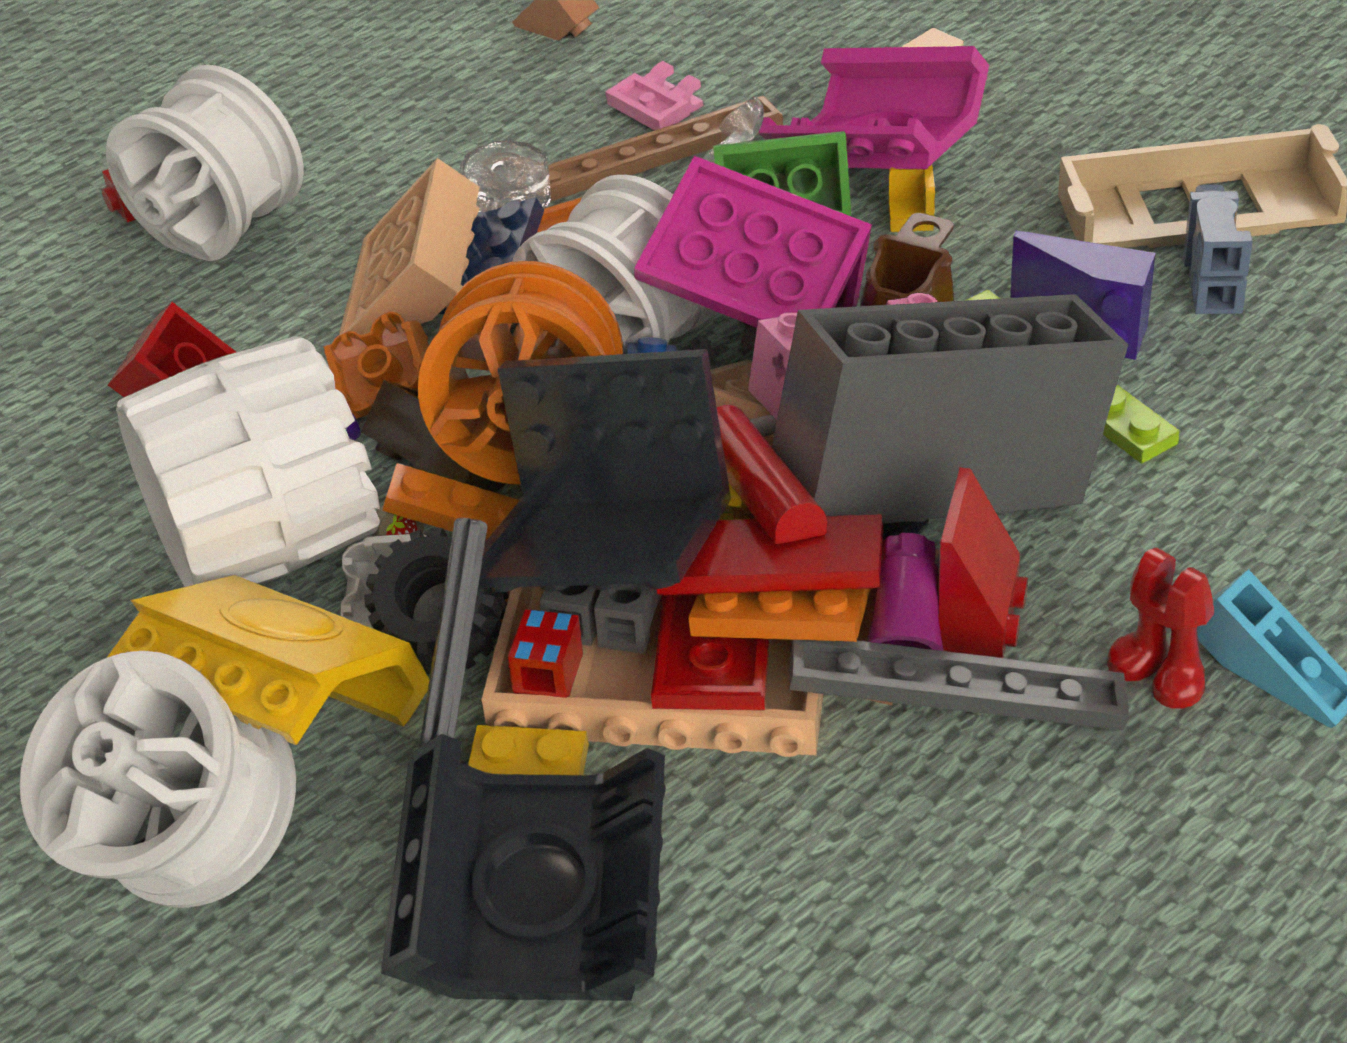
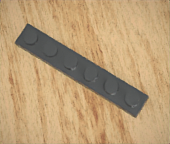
(960, 682)

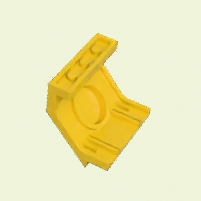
(277, 654)

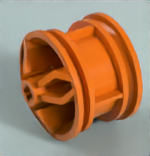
(478, 336)

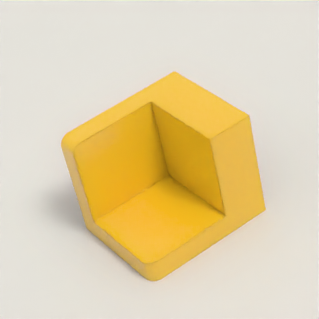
(910, 193)

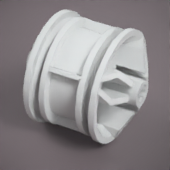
(205, 162)
(603, 247)
(110, 762)

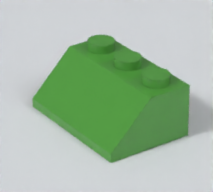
(802, 165)

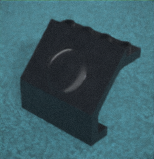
(526, 880)

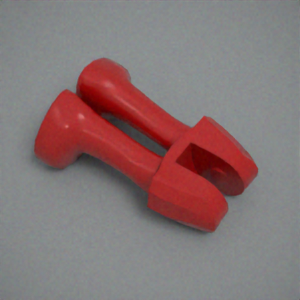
(1163, 606)

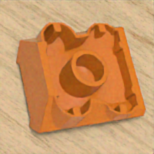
(364, 361)

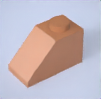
(556, 17)

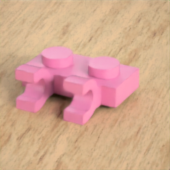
(655, 100)

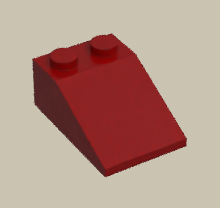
(978, 575)

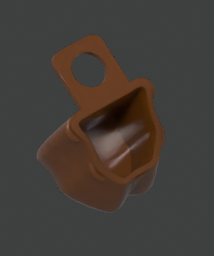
(910, 264)

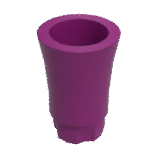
(907, 594)

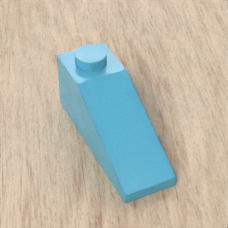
(1273, 651)

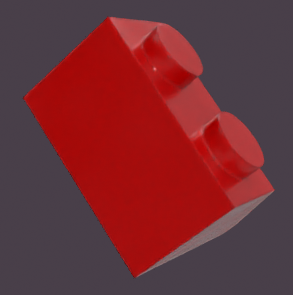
(166, 348)

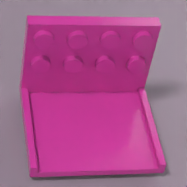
(753, 248)

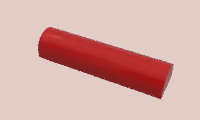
(766, 482)

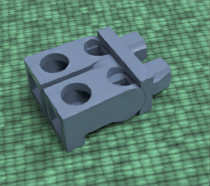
(1216, 251)

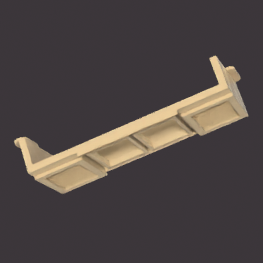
(1285, 174)

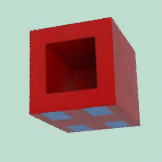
(545, 654)

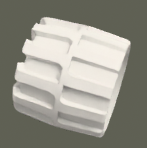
(249, 464)

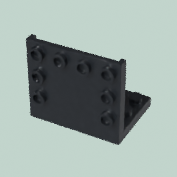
(612, 471)

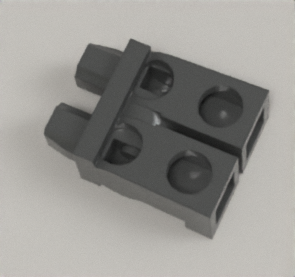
(616, 615)

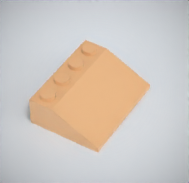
(415, 252)

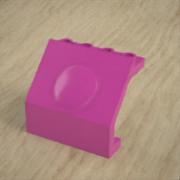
(895, 103)

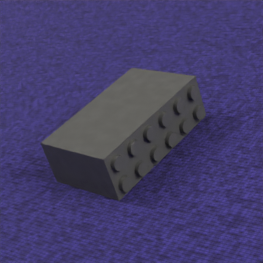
(906, 394)

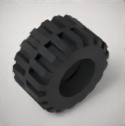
(402, 582)

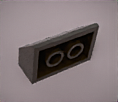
(401, 432)

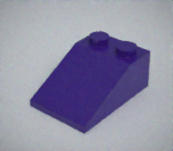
(1105, 277)

